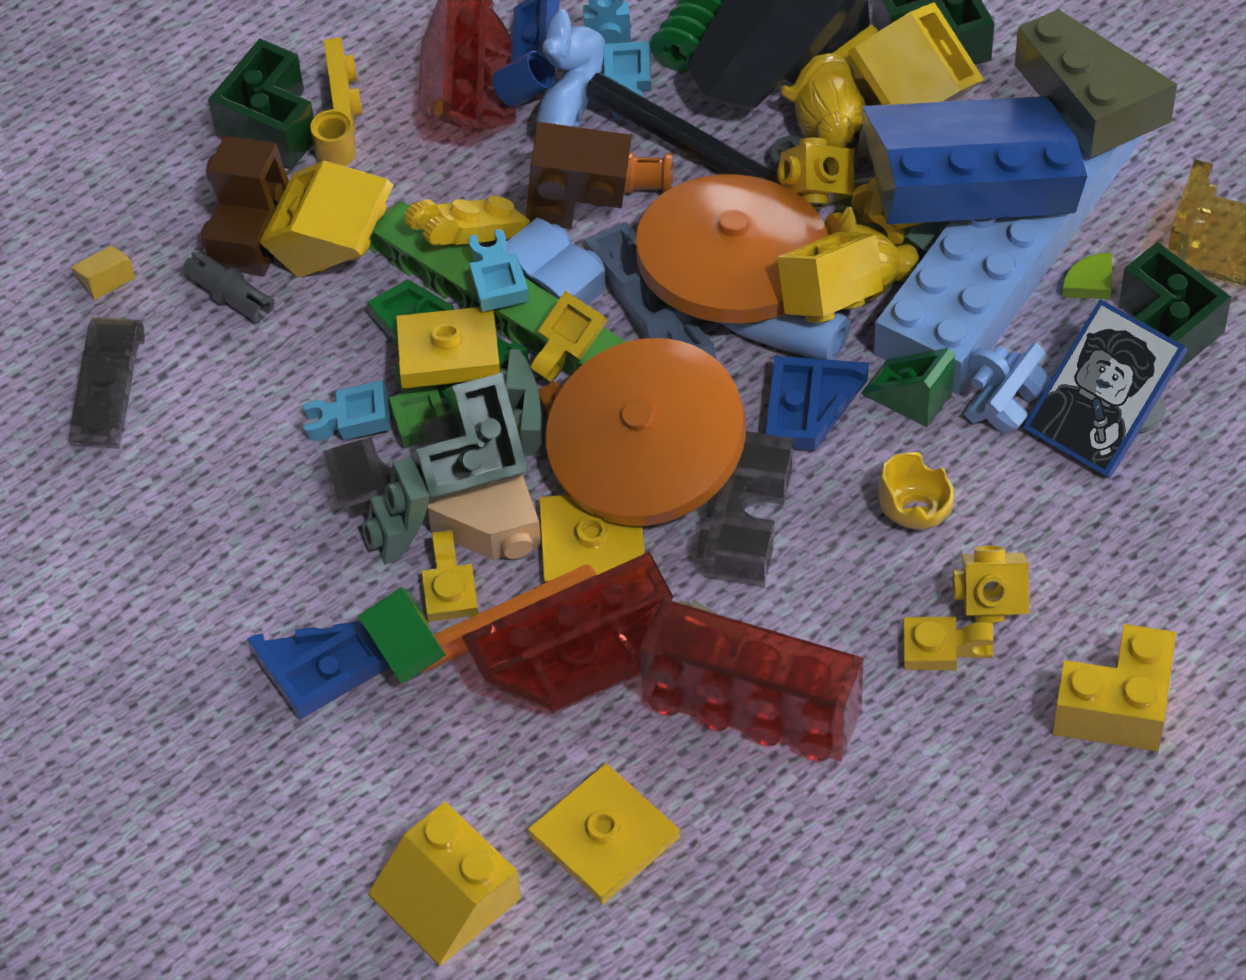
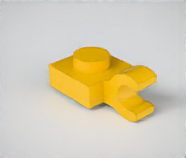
(570, 329)
(449, 588)
(936, 643)

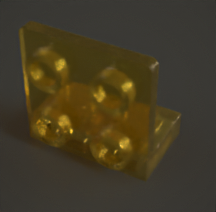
(1210, 229)

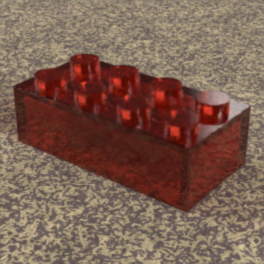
(751, 680)

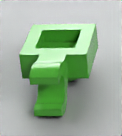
(412, 407)

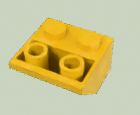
(916, 60)
(325, 217)

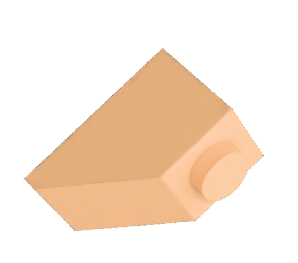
(489, 518)

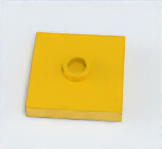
(447, 347)
(579, 538)
(604, 833)

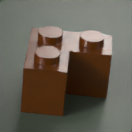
(575, 167)
(248, 187)

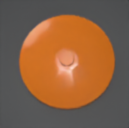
(717, 245)
(646, 431)

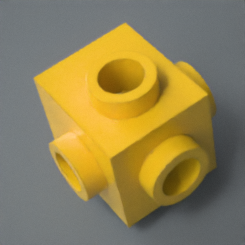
(818, 171)
(1005, 597)

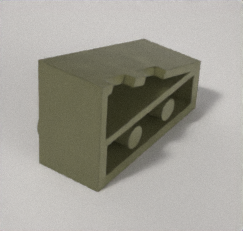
(1092, 82)

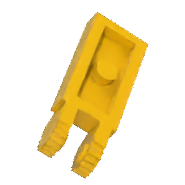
(462, 218)

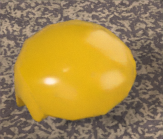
(908, 479)

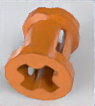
(649, 173)

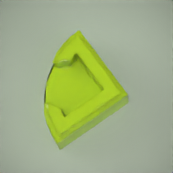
(1090, 278)

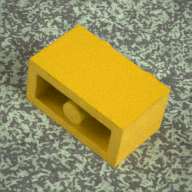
(830, 275)

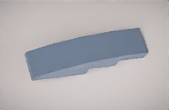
(646, 310)

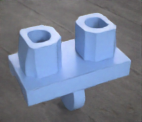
(1000, 378)

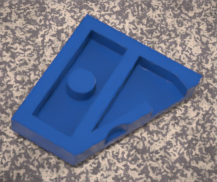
(811, 397)
(318, 663)

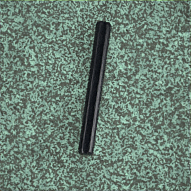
(674, 129)

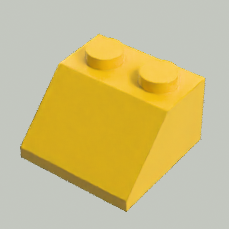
(445, 884)

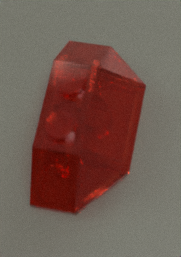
(457, 66)
(573, 639)

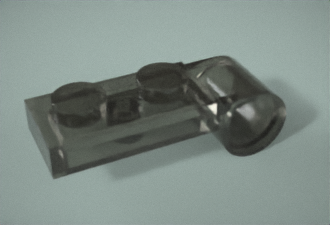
(105, 382)

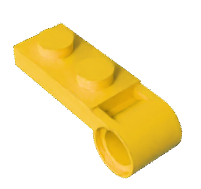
(335, 128)

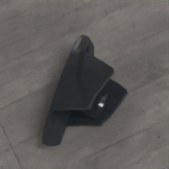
(766, 41)

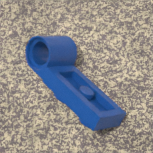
(529, 70)

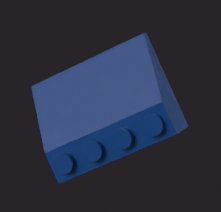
(973, 159)

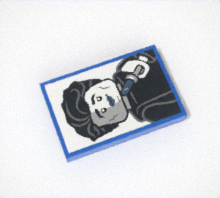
(1105, 388)

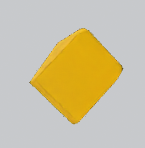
(104, 271)

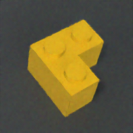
(1121, 702)

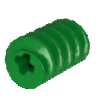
(682, 32)

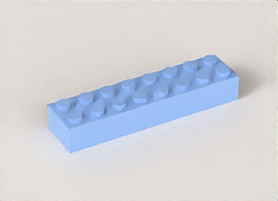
(983, 276)

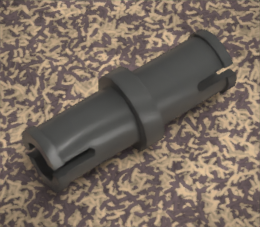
(228, 286)

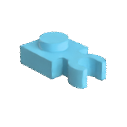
(609, 19)
(629, 65)
(496, 275)
(355, 413)

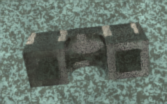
(358, 472)
(739, 544)

